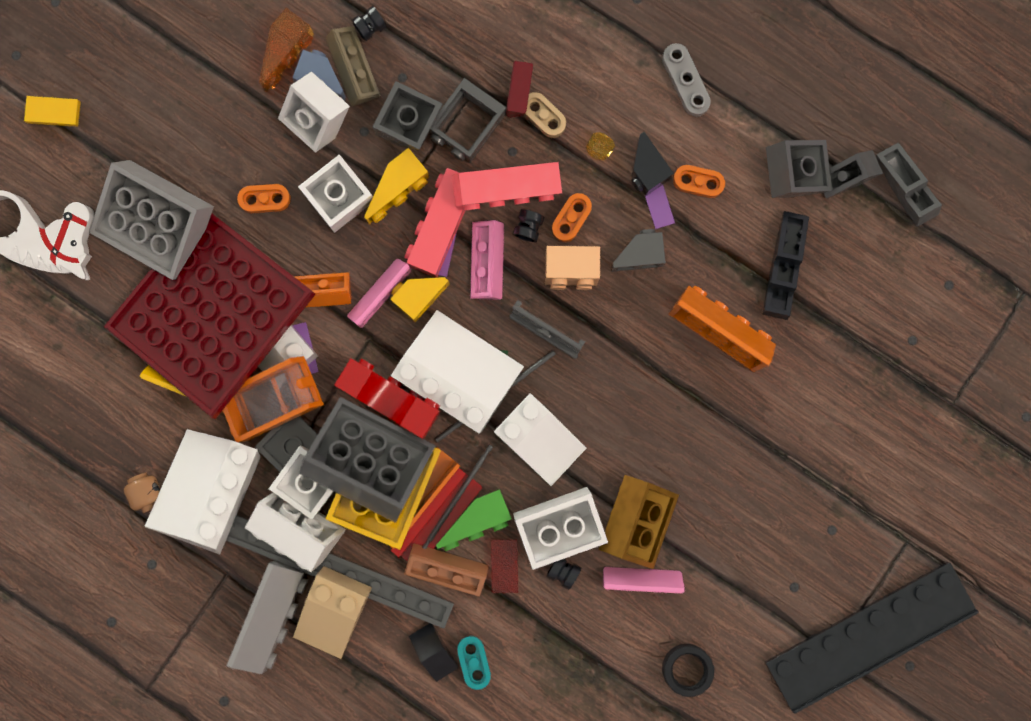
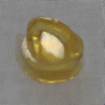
(600, 146)

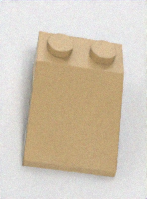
(331, 611)

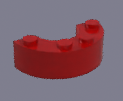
(388, 397)

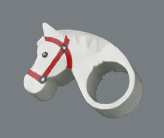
(53, 248)

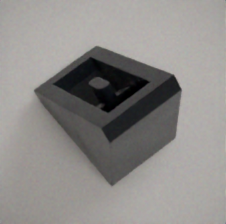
(433, 652)

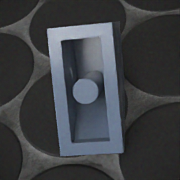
(318, 64)

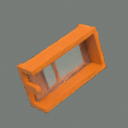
(272, 399)

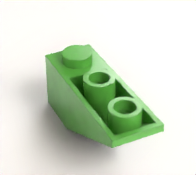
(480, 515)

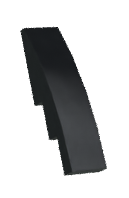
(785, 265)

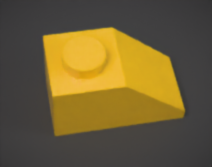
(418, 295)

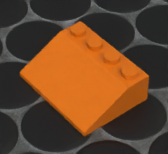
(723, 329)

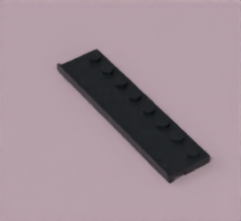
(871, 637)

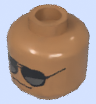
(142, 492)

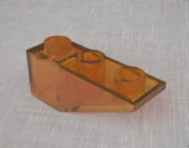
(284, 42)

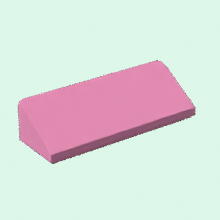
(487, 260)
(379, 293)
(642, 580)

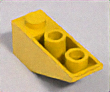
(399, 179)

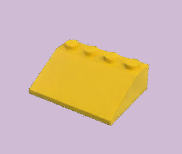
(366, 522)

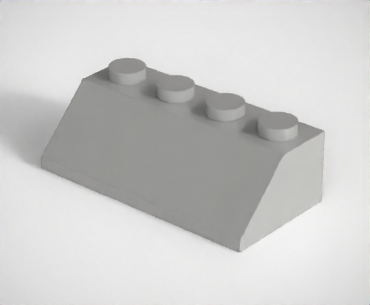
(267, 618)

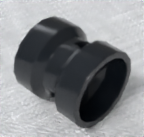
(369, 23)
(528, 225)
(564, 572)

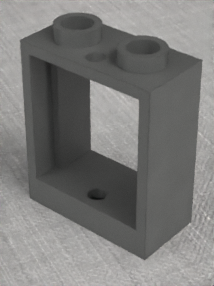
(480, 99)

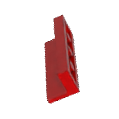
(429, 518)

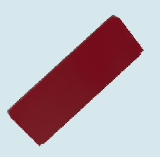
(519, 89)

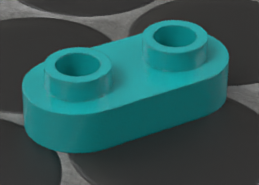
(474, 661)

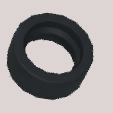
(667, 670)

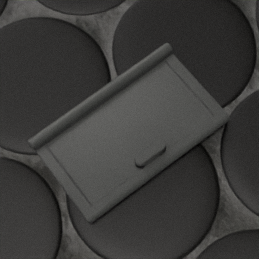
(545, 331)

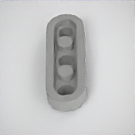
(686, 90)

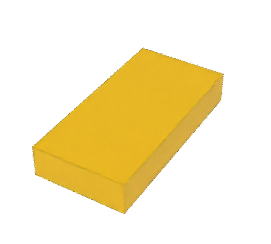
(52, 111)

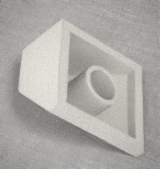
(299, 490)

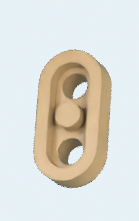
(546, 114)

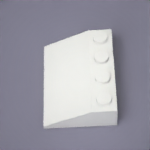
(457, 371)
(203, 490)

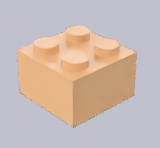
(572, 267)

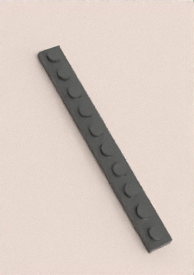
(384, 588)

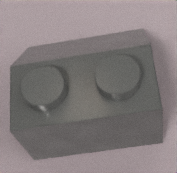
(406, 117)
(798, 168)

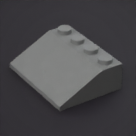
(149, 218)

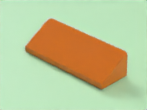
(329, 289)

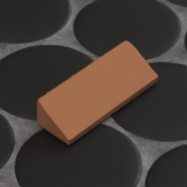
(446, 570)

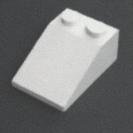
(540, 439)

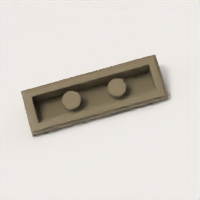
(352, 65)

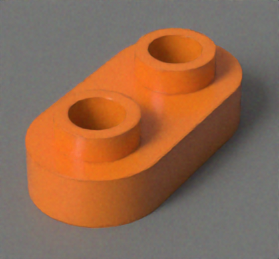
(698, 181)
(264, 198)
(571, 218)

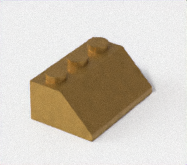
(639, 521)

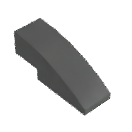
(908, 184)

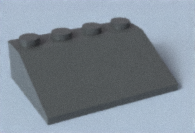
(366, 459)

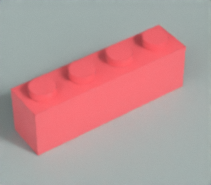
(507, 184)
(437, 230)

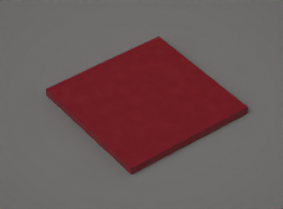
(213, 319)

